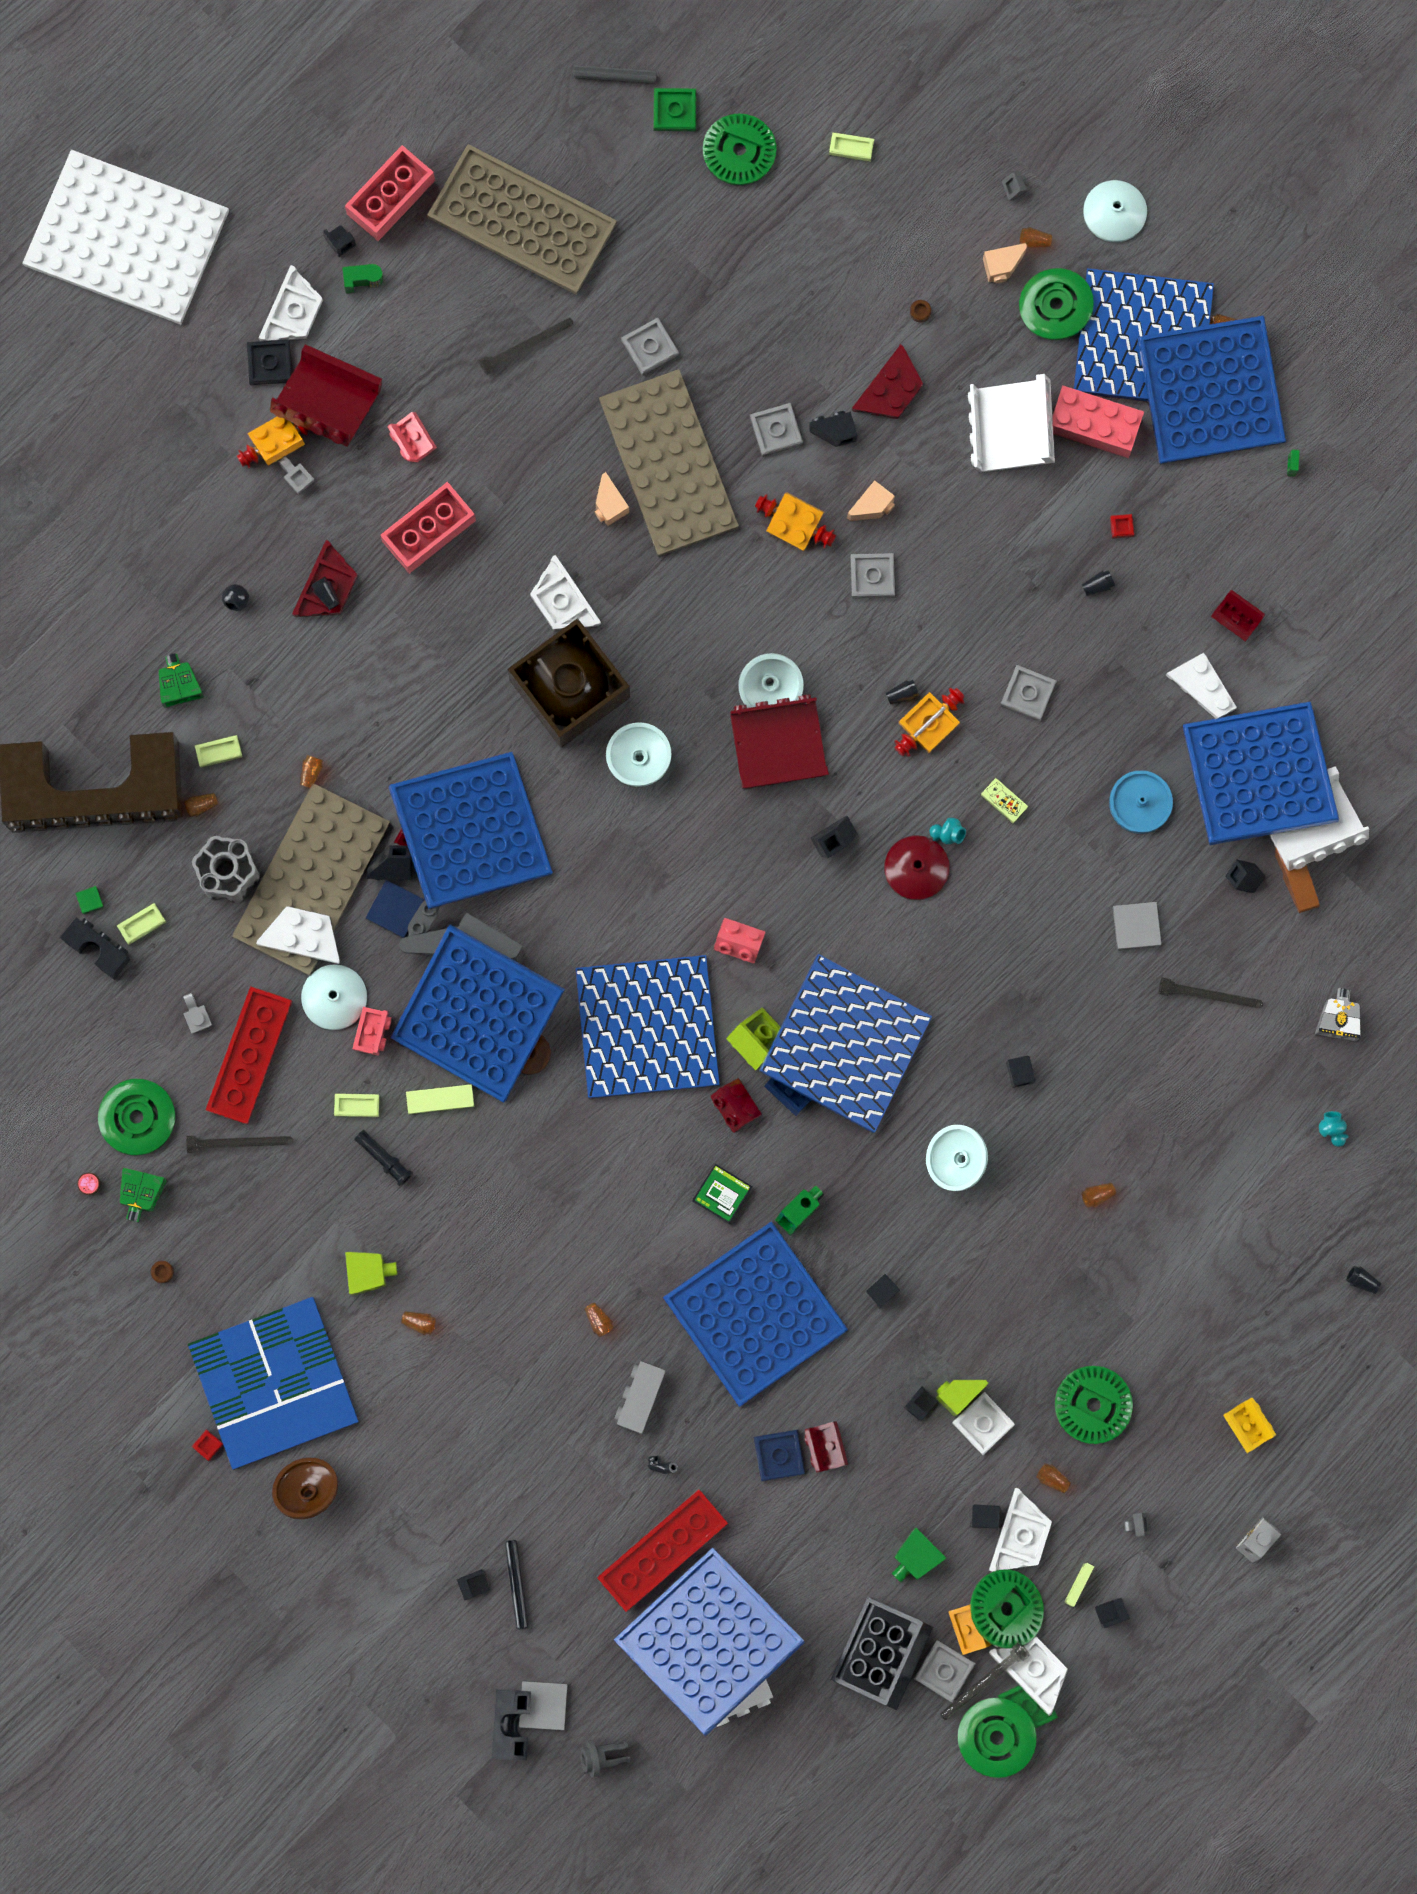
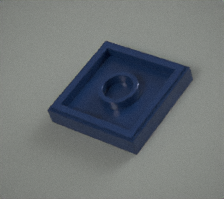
(394, 908)
(779, 1455)

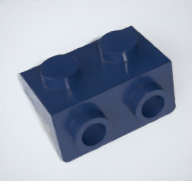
(788, 1097)

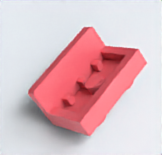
(412, 438)
(739, 940)
(371, 1031)

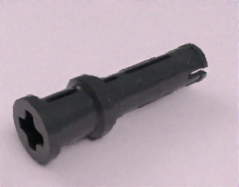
(390, 1164)

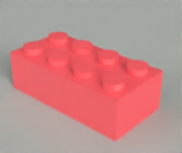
(390, 193)
(1096, 421)
(428, 527)

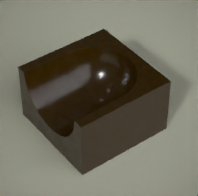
(569, 683)

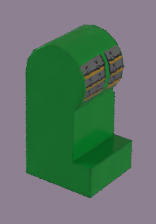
(361, 276)

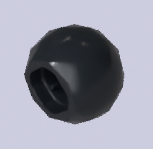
(235, 597)

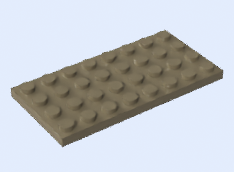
(522, 219)
(668, 462)
(314, 868)

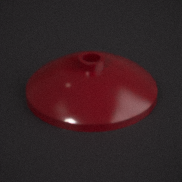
(914, 882)

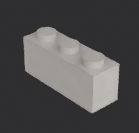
(639, 1397)

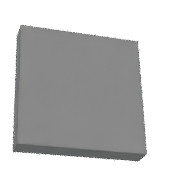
(650, 346)
(776, 429)
(872, 575)
(1028, 692)
(1136, 925)
(944, 1671)
(546, 1706)

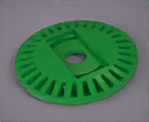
(740, 130)
(1064, 321)
(143, 1136)
(1078, 1419)
(992, 1593)
(1016, 1728)

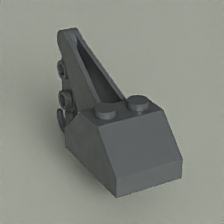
(426, 943)

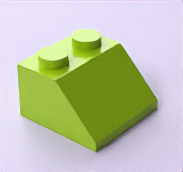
(755, 1037)
(959, 1394)

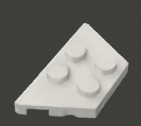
(292, 310)
(561, 599)
(302, 934)
(1021, 1535)
(1038, 1675)

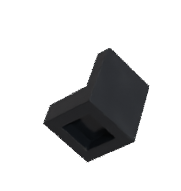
(339, 240)
(1245, 876)
(1020, 1071)
(882, 1291)
(920, 1404)
(985, 1516)
(473, 1584)
(1112, 1612)

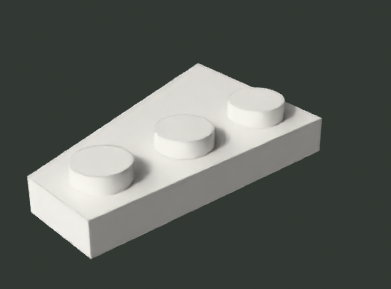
(1204, 685)

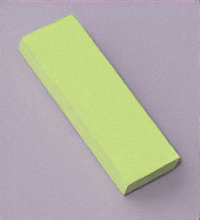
(440, 1099)

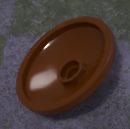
(298, 1481)

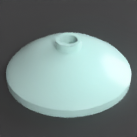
(1113, 223)
(785, 675)
(636, 741)
(336, 1012)
(945, 1157)

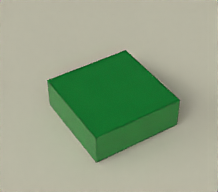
(1293, 463)
(89, 900)

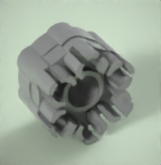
(232, 885)

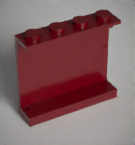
(327, 396)
(778, 742)

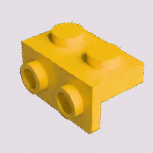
(1249, 1424)

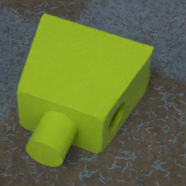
(367, 1272)

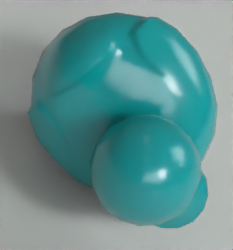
(949, 833)
(1335, 1127)

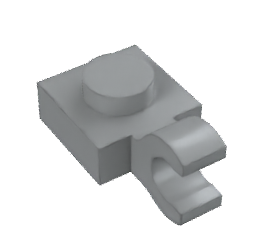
(297, 476)
(196, 1017)

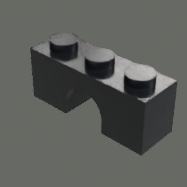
(112, 958)
(506, 1740)

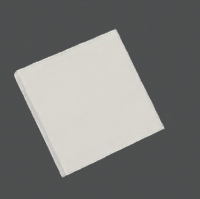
(983, 1423)

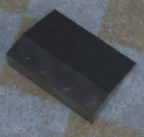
(882, 1653)

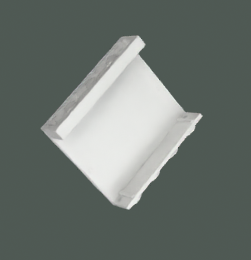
(1011, 425)
(1317, 842)

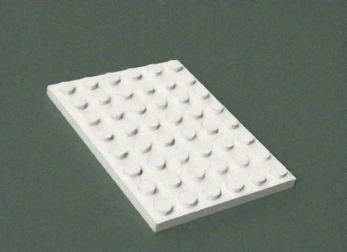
(126, 237)

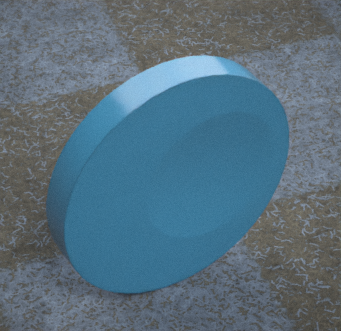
(1140, 802)

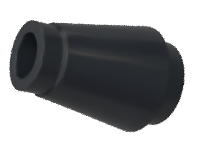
(1099, 583)
(325, 592)
(903, 692)
(1361, 1279)

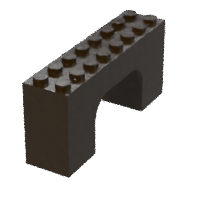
(146, 795)

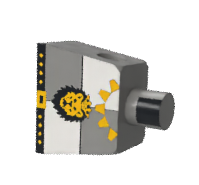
(1340, 1018)
(1258, 1540)

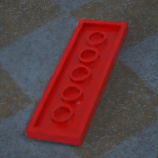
(249, 1055)
(662, 1550)

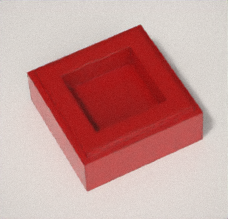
(1122, 526)
(207, 1445)

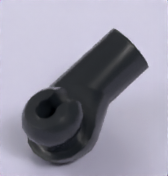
(665, 1468)

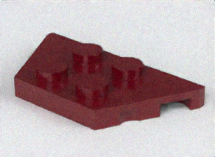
(891, 388)
(334, 568)

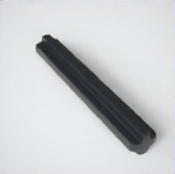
(516, 1584)

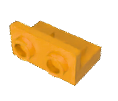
(965, 1630)

